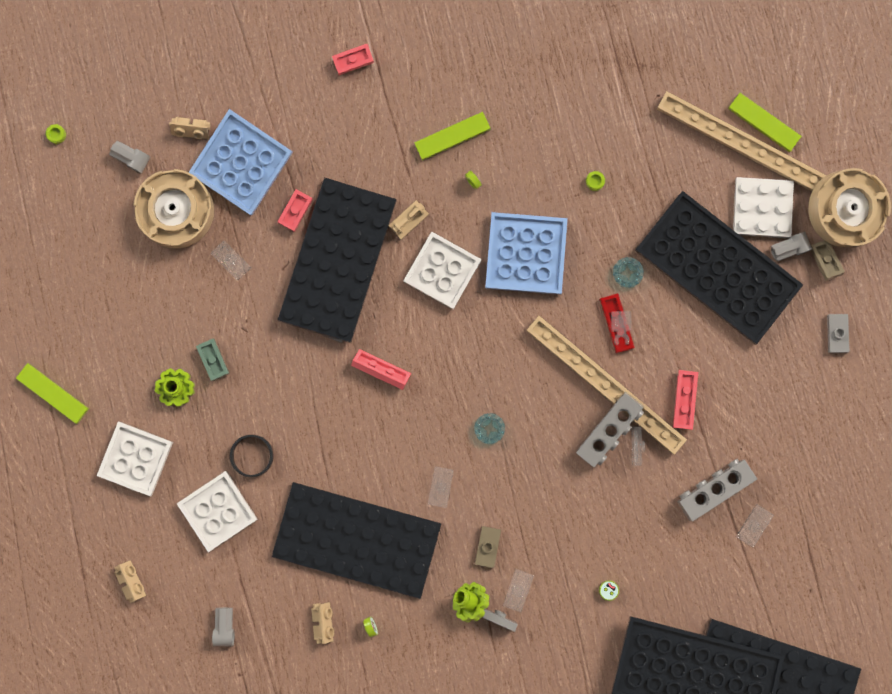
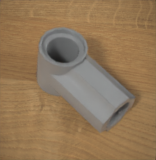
(133, 158)
(794, 245)
(223, 633)

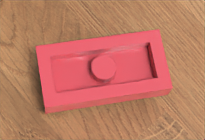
(353, 59)
(295, 210)

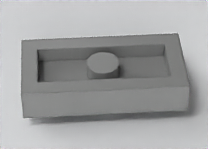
(838, 333)
(499, 618)

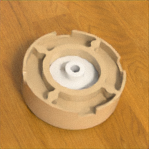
(162, 194)
(849, 207)

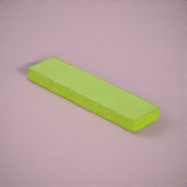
(764, 122)
(452, 136)
(52, 393)

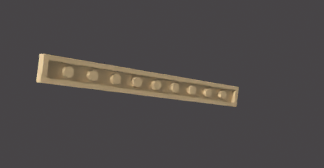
(740, 141)
(603, 382)

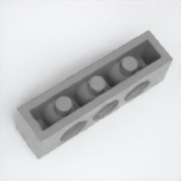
(624, 403)
(744, 477)

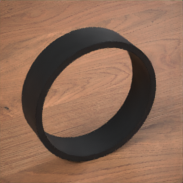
(232, 455)

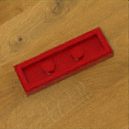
(613, 304)

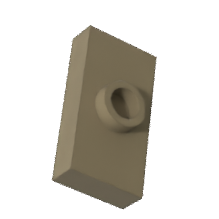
(827, 260)
(488, 546)

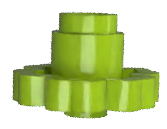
(165, 385)
(470, 602)

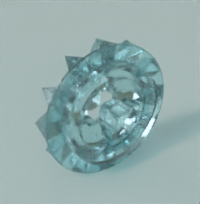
(633, 265)
(481, 433)

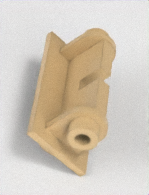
(182, 128)
(408, 219)
(127, 573)
(324, 631)

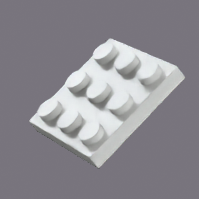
(763, 207)
(442, 270)
(134, 459)
(217, 511)

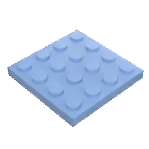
(240, 162)
(526, 253)

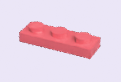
(381, 369)
(685, 399)

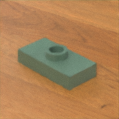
(212, 359)

